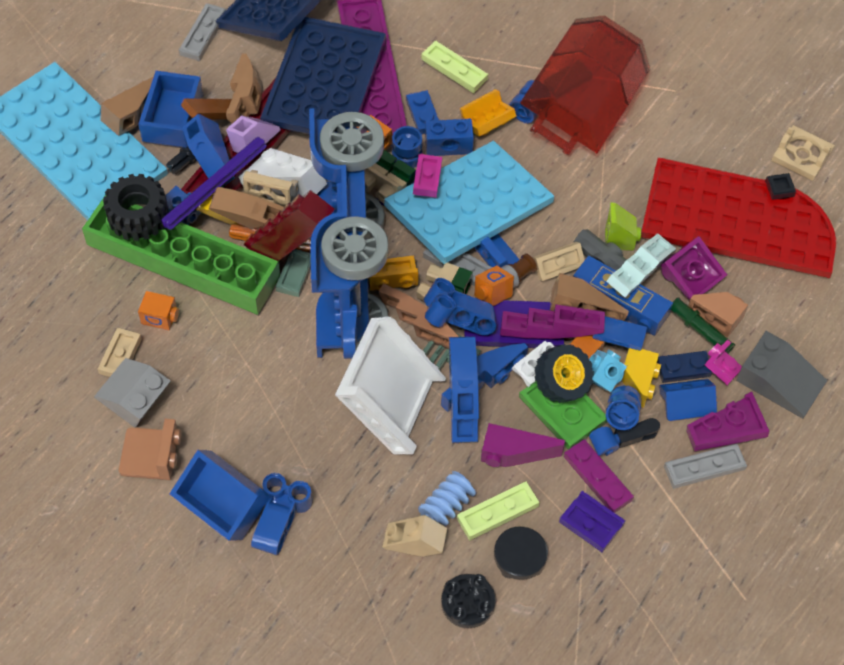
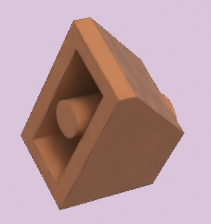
(720, 310)

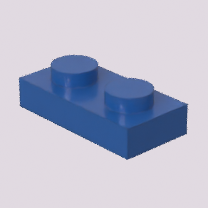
(421, 109)

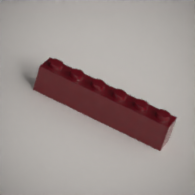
(289, 227)

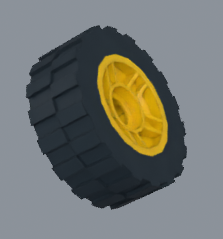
(571, 362)

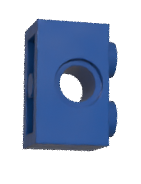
(449, 137)

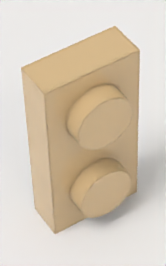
(559, 261)
(122, 346)

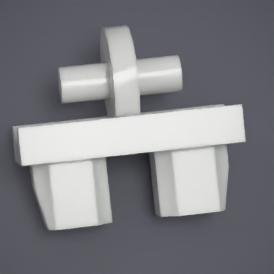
(526, 366)

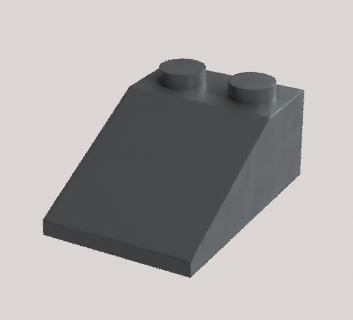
(781, 375)

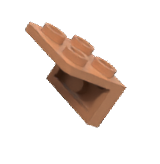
(150, 451)

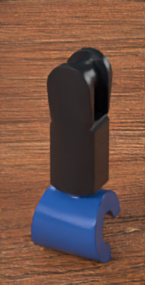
(608, 442)

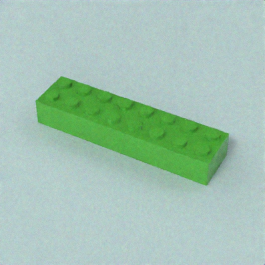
(192, 260)

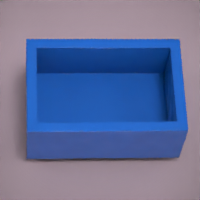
(163, 113)
(219, 495)

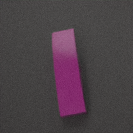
(560, 323)

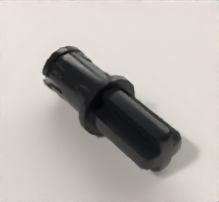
(180, 160)

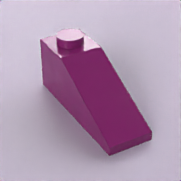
(514, 447)

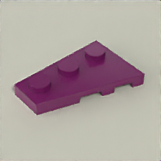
(731, 425)

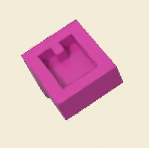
(722, 363)

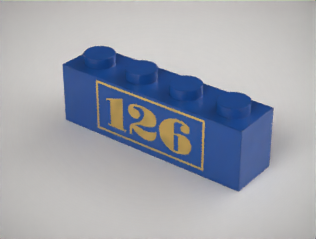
(644, 305)

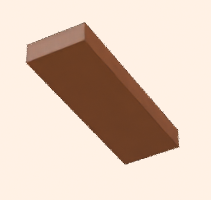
(210, 108)

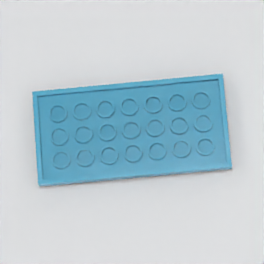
(67, 142)

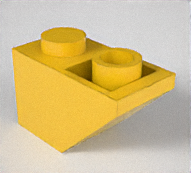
(639, 372)

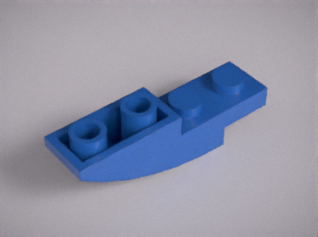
(492, 368)
(463, 389)

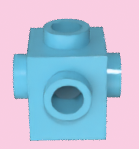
(607, 369)

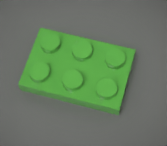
(566, 420)

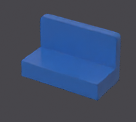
(496, 252)
(622, 333)
(689, 399)

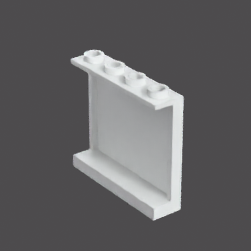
(388, 383)

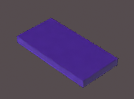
(497, 340)

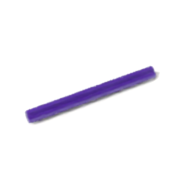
(218, 179)

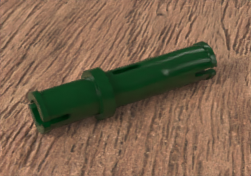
(699, 324)

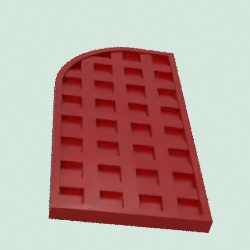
(738, 218)

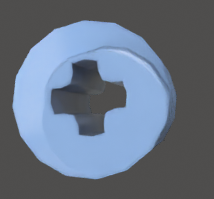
(447, 498)

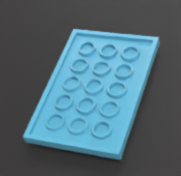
(473, 202)

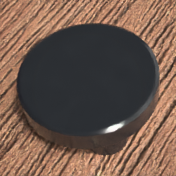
(520, 553)
(468, 600)

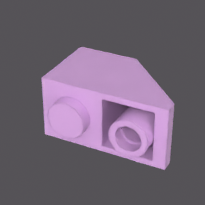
(247, 129)

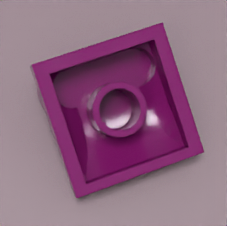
(693, 268)

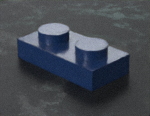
(683, 366)

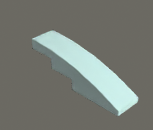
(641, 265)

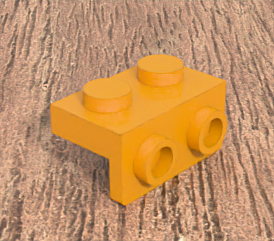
(487, 112)
(396, 273)

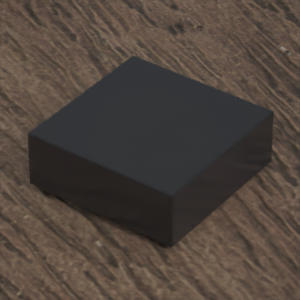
(780, 186)

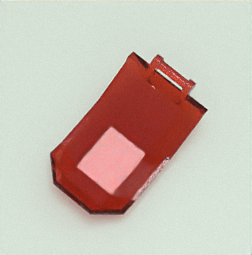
(587, 83)

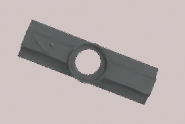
(607, 253)

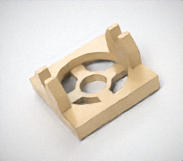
(808, 171)
(288, 188)

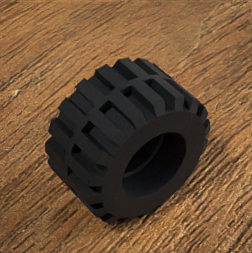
(130, 192)

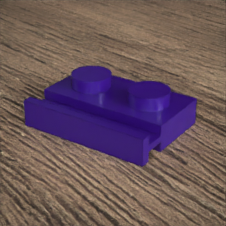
(592, 521)

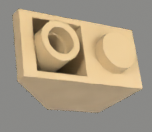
(415, 536)

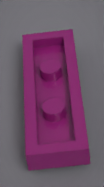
(598, 476)

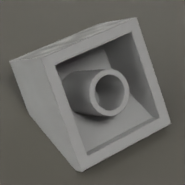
(132, 390)

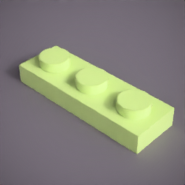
(454, 66)
(497, 510)

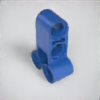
(458, 309)
(279, 512)

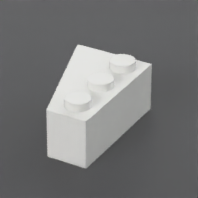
(287, 167)

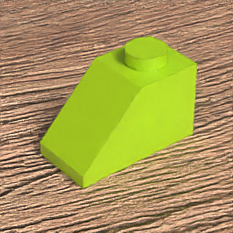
(621, 228)

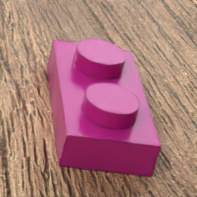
(427, 175)

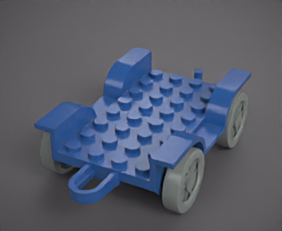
(348, 235)

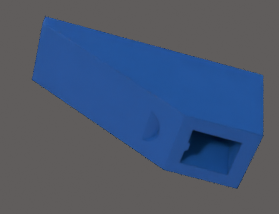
(206, 144)

